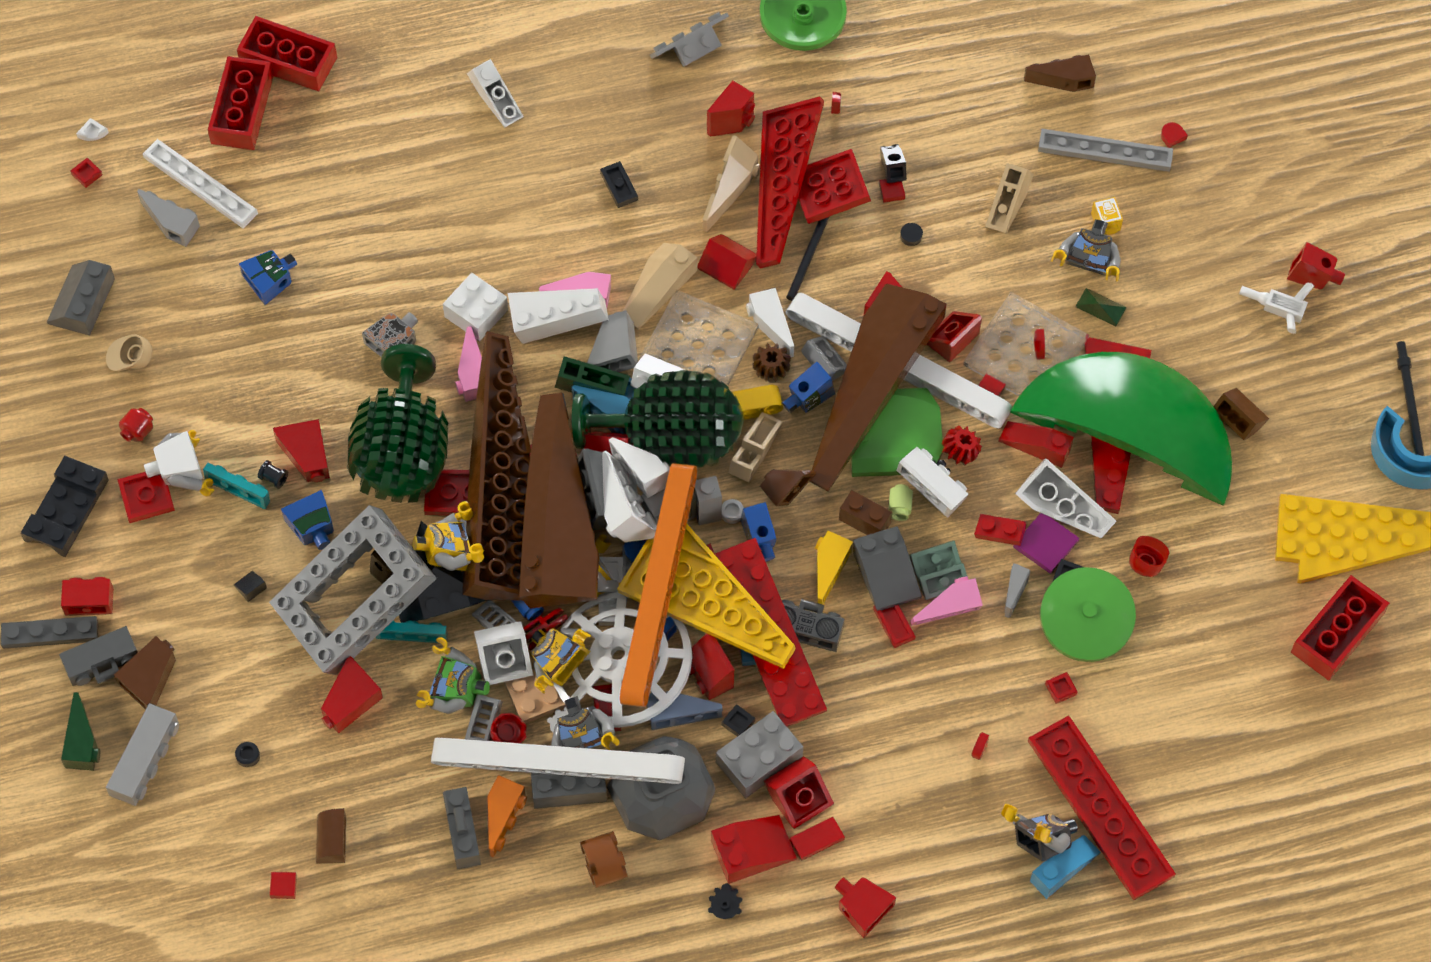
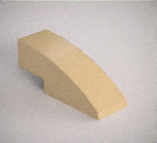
(755, 447)

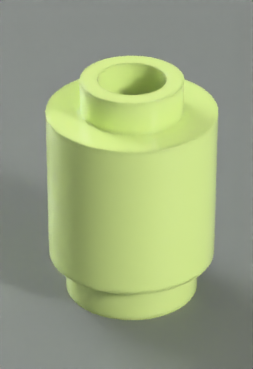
(900, 502)

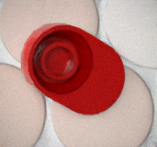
(1148, 556)

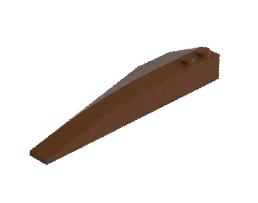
(882, 355)
(558, 538)

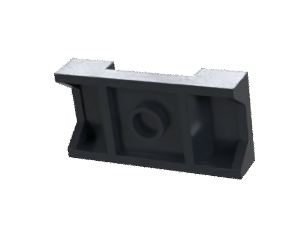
(65, 505)

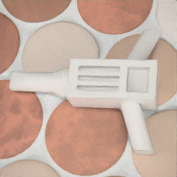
(1281, 304)

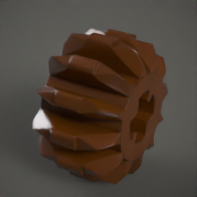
(771, 354)

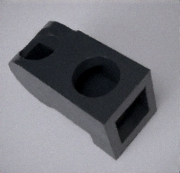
(893, 163)

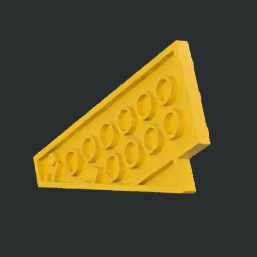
(1345, 536)
(713, 601)

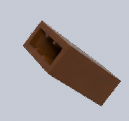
(147, 672)

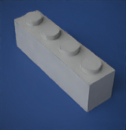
(142, 755)

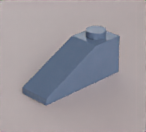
(684, 711)

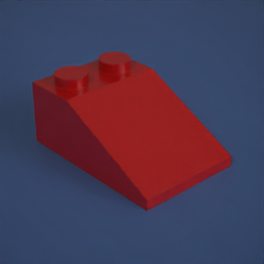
(752, 847)

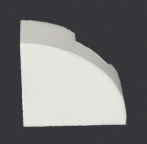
(92, 131)

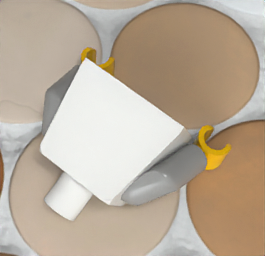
(178, 463)

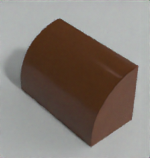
(1240, 413)
(331, 836)

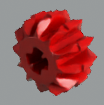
(961, 445)

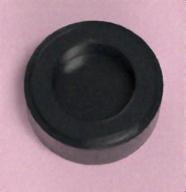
(911, 234)
(247, 754)

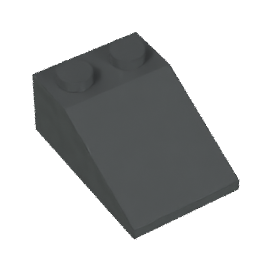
(886, 568)

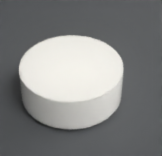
(732, 511)

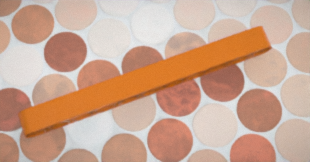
(658, 585)

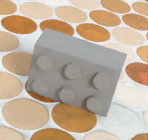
(758, 754)

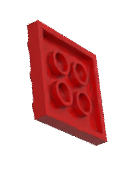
(832, 187)

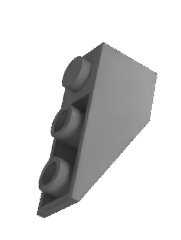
(173, 221)

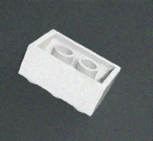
(932, 481)

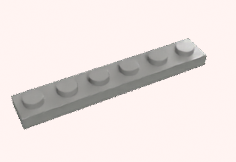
(1105, 150)

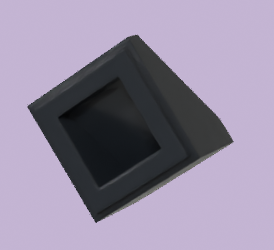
(250, 585)

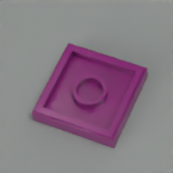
(1046, 542)

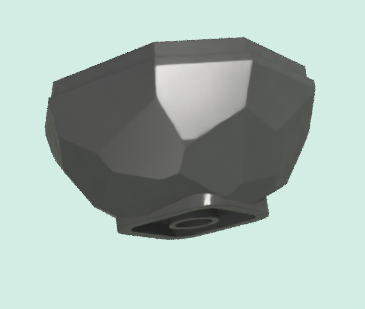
(665, 807)

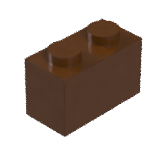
(864, 514)

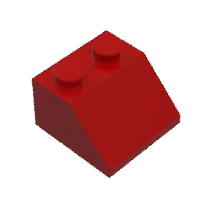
(731, 111)
(711, 668)
(799, 791)

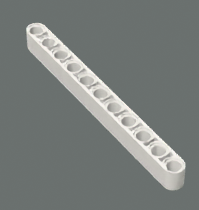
(923, 374)
(558, 760)

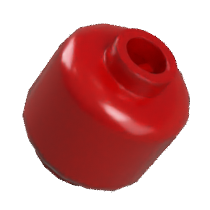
(136, 425)

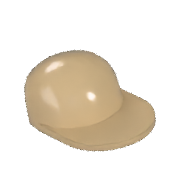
(129, 352)

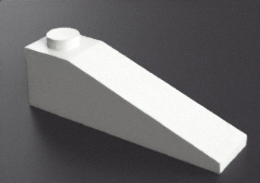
(1058, 497)
(622, 504)

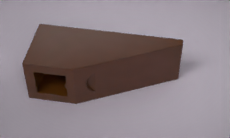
(1066, 74)

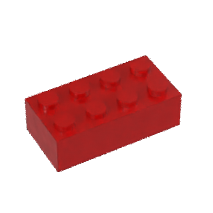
(292, 53)
(240, 103)
(1339, 627)

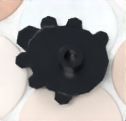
(725, 902)

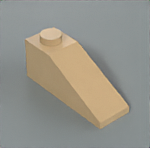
(1009, 197)

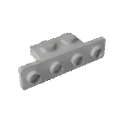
(694, 44)

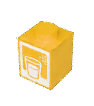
(1108, 211)

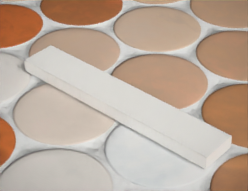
(200, 183)

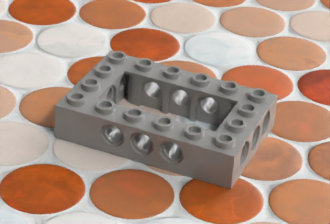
(410, 579)

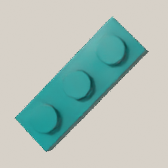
(237, 485)
(414, 632)

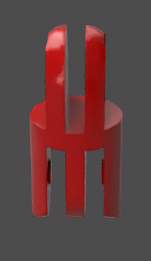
(543, 625)

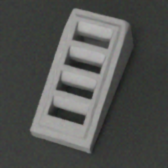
(1018, 580)
(502, 615)
(480, 700)

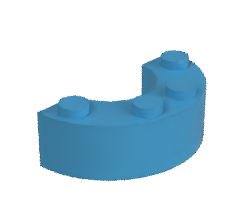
(1393, 457)

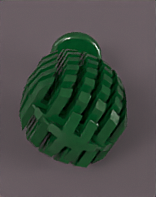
(674, 416)
(397, 439)

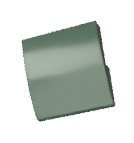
(937, 568)

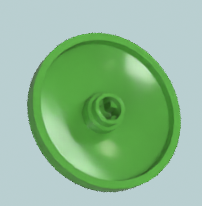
(803, 23)
(1087, 614)

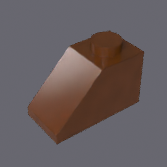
(785, 484)

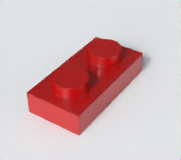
(1000, 529)

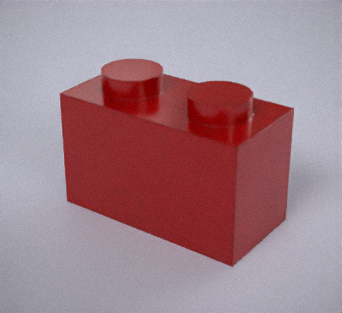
(87, 596)

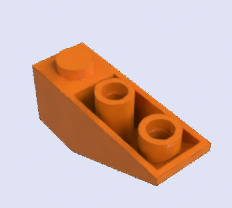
(503, 804)

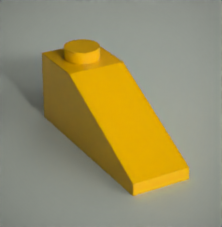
(831, 558)

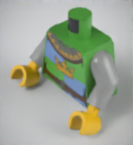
(454, 683)

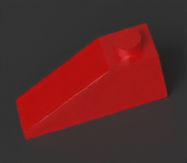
(1038, 441)

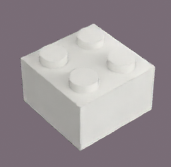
(475, 305)
(503, 653)

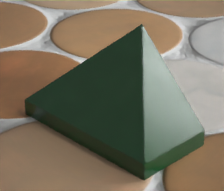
(1101, 307)

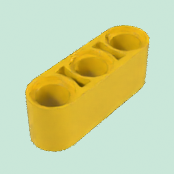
(759, 400)

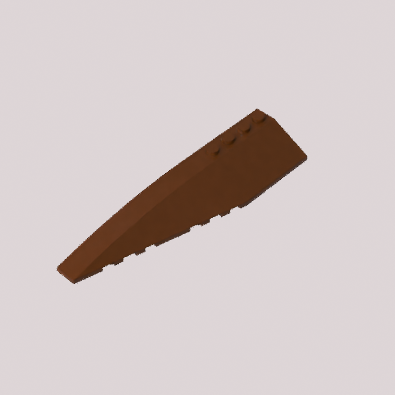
(497, 477)

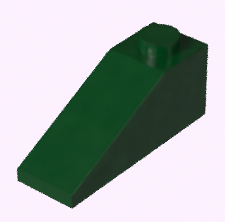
(590, 376)
(79, 745)

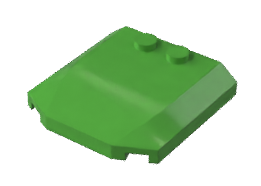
(905, 423)

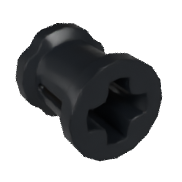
(273, 474)

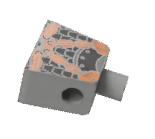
(390, 332)

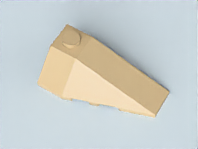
(737, 173)
(662, 275)

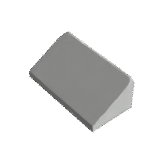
(821, 351)

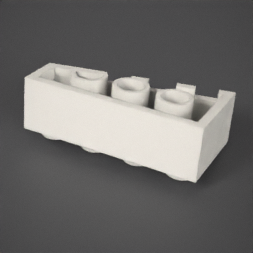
(555, 312)

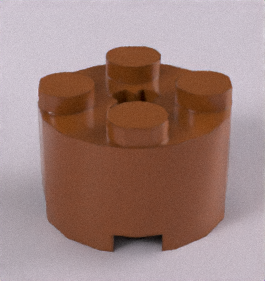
(603, 859)

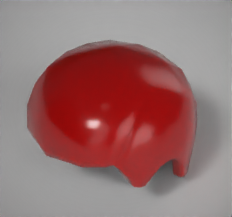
(508, 729)

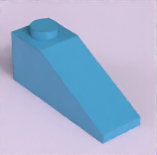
(1063, 866)

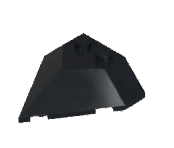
(441, 596)

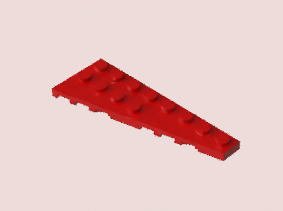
(785, 152)
(1109, 461)

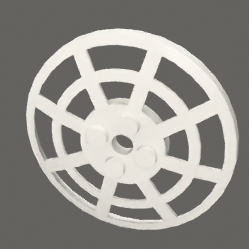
(613, 670)

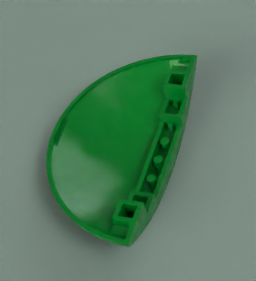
(1137, 409)

